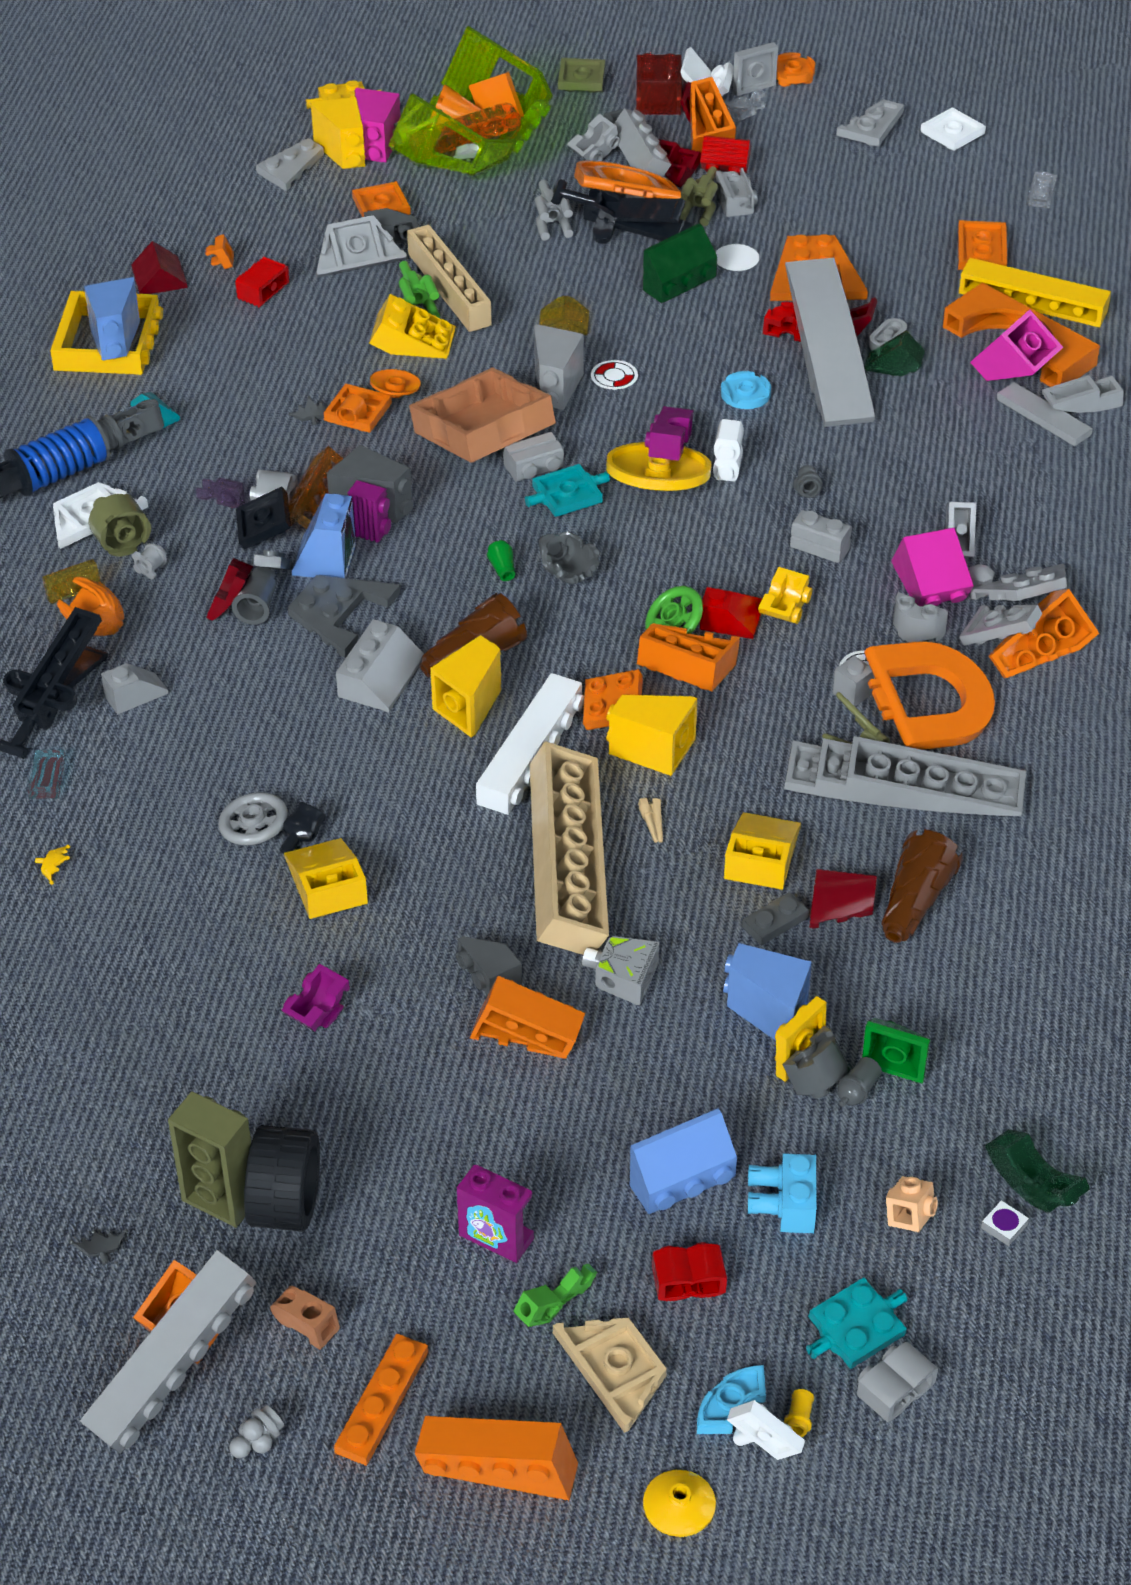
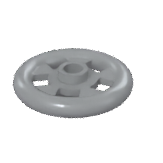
(252, 818)

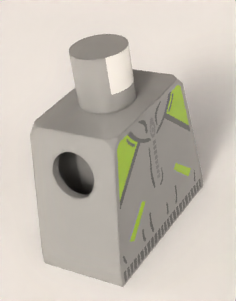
(624, 967)

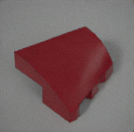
(682, 161)
(230, 587)
(841, 896)

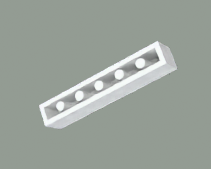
(544, 720)

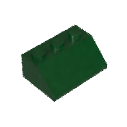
(678, 264)

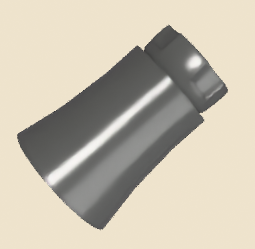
(255, 597)

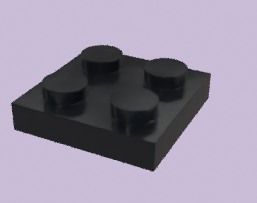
(263, 518)

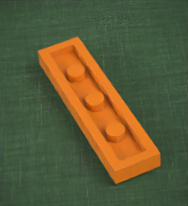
(381, 1399)

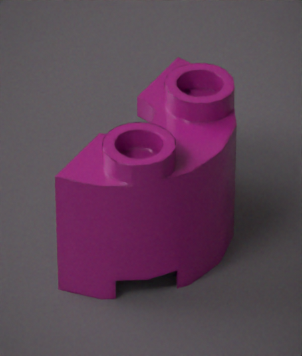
(319, 1000)

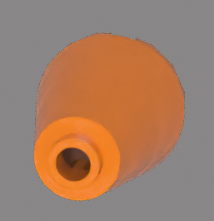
(455, 104)

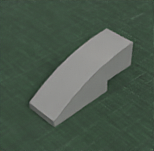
(1085, 395)

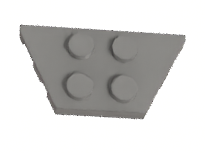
(356, 246)
(1023, 586)

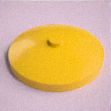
(634, 467)

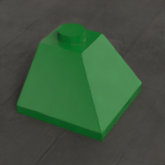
(896, 1049)

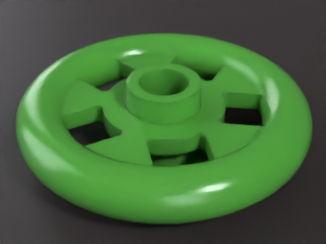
(676, 613)

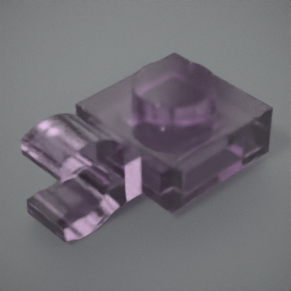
(226, 492)

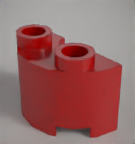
(781, 320)

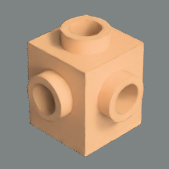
(911, 1203)

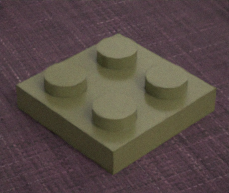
(581, 74)

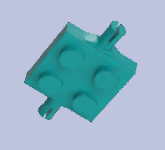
(567, 490)
(857, 1323)

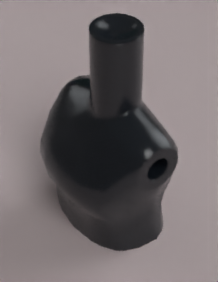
(302, 826)

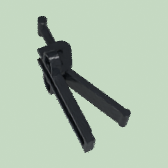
(612, 210)
(52, 681)

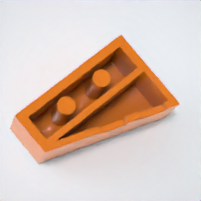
(708, 113)

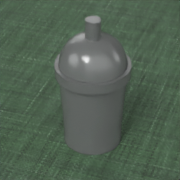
(856, 1085)

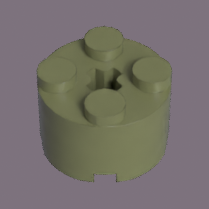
(119, 524)

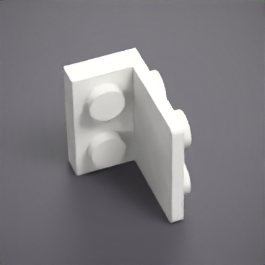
(695, 69)

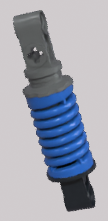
(75, 448)

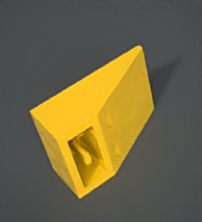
(411, 330)
(761, 850)
(327, 877)

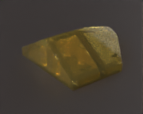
(565, 314)

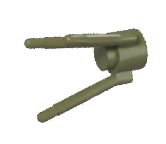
(870, 730)

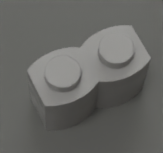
(896, 1380)

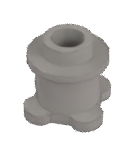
(149, 560)

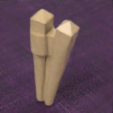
(652, 815)

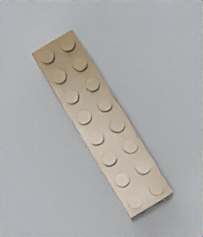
(568, 849)

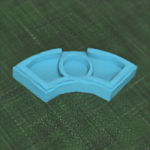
(734, 1389)

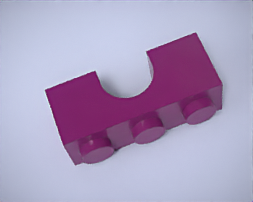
(669, 433)

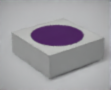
(1004, 1223)

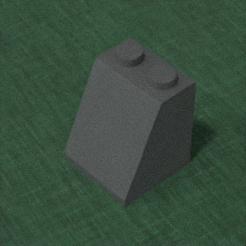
(377, 470)

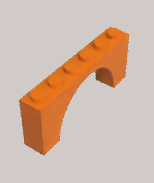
(991, 309)

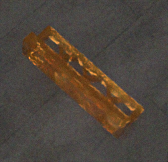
(312, 485)

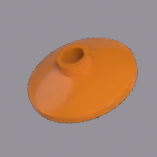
(395, 382)

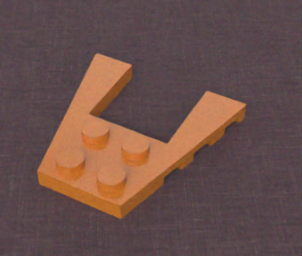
(817, 247)

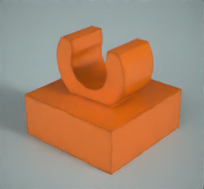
(223, 252)

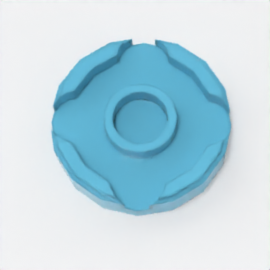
(745, 390)

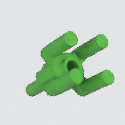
(418, 289)

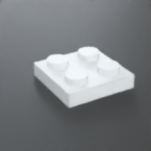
(953, 129)

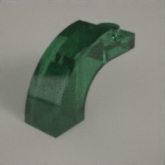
(1031, 1175)

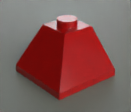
(730, 613)

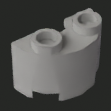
(597, 141)
(271, 480)
(918, 622)

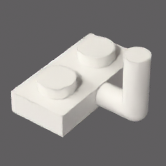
(758, 1425)

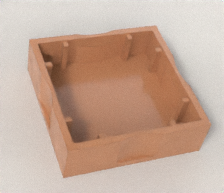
(482, 414)

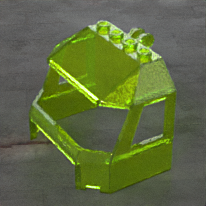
(423, 123)

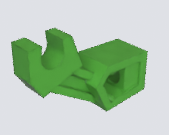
(541, 1304)

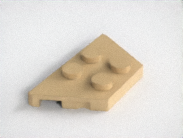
(615, 1364)

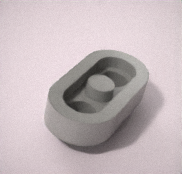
(886, 331)

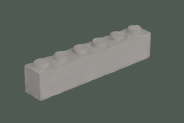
(169, 1352)

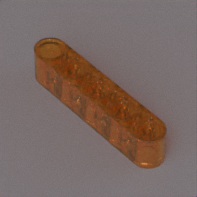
(474, 121)

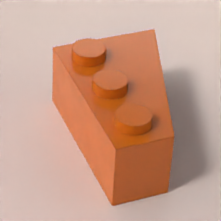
(687, 656)
(528, 1019)

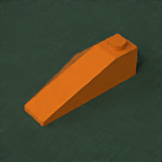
(1058, 632)

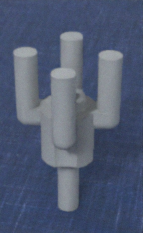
(551, 212)

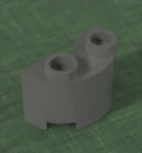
(818, 1066)

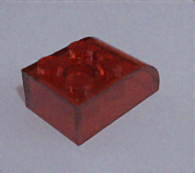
(659, 84)

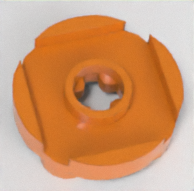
(794, 69)

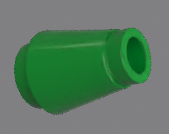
(501, 558)

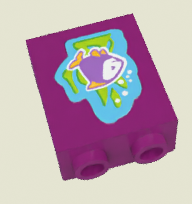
(493, 1213)

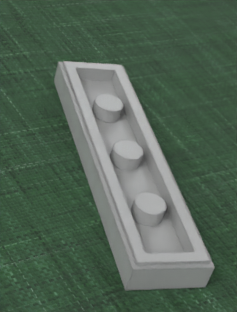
(1043, 414)

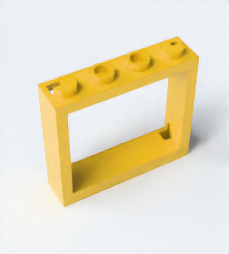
(89, 360)

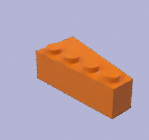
(499, 1454)

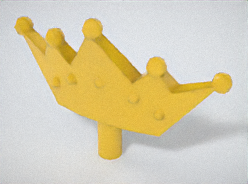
(52, 860)

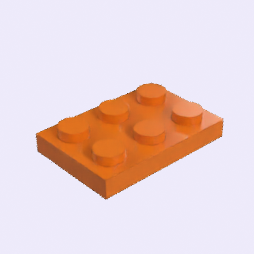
(982, 241)

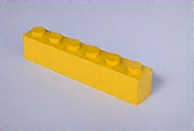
(1040, 292)

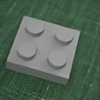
(755, 68)

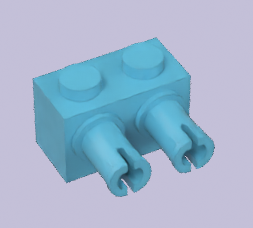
(797, 1197)

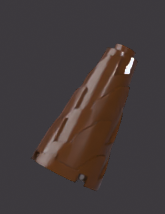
(491, 619)
(920, 876)

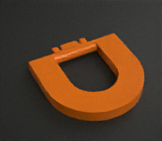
(636, 181)
(938, 660)

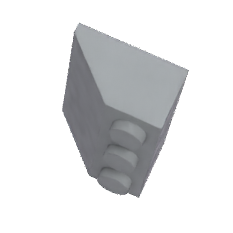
(378, 666)

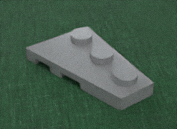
(874, 125)
(290, 163)
(1000, 623)

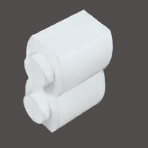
(728, 450)

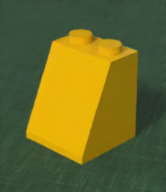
(339, 130)
(467, 684)
(652, 730)

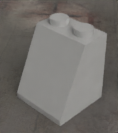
(558, 362)

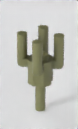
(700, 194)

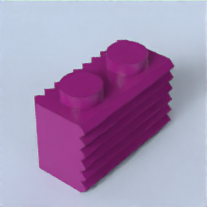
(370, 511)

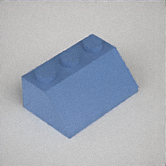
(682, 1162)

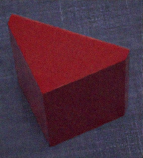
(158, 270)

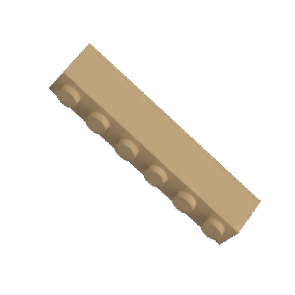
(450, 278)

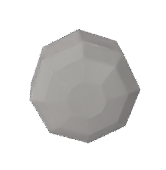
(981, 574)

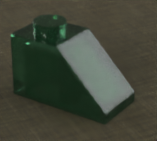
(896, 356)

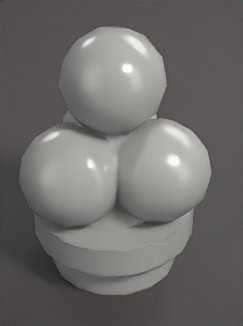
(257, 1433)

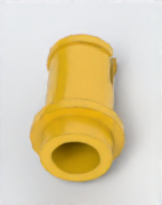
(800, 1412)

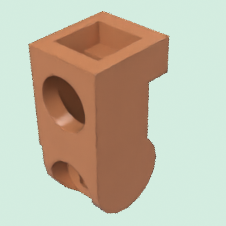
(306, 1315)

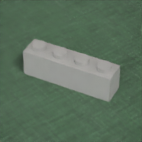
(640, 144)

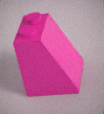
(378, 115)
(1018, 350)
(933, 567)

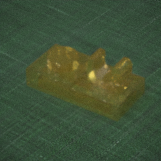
(60, 584)

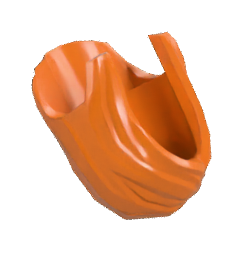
(99, 600)

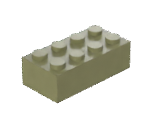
(211, 1156)

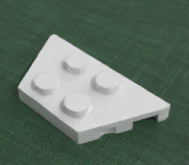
(74, 511)

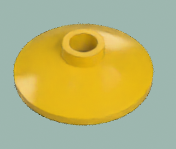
(674, 1515)

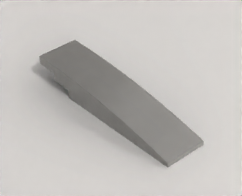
(829, 343)
(904, 778)

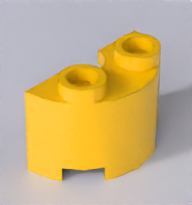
(786, 596)

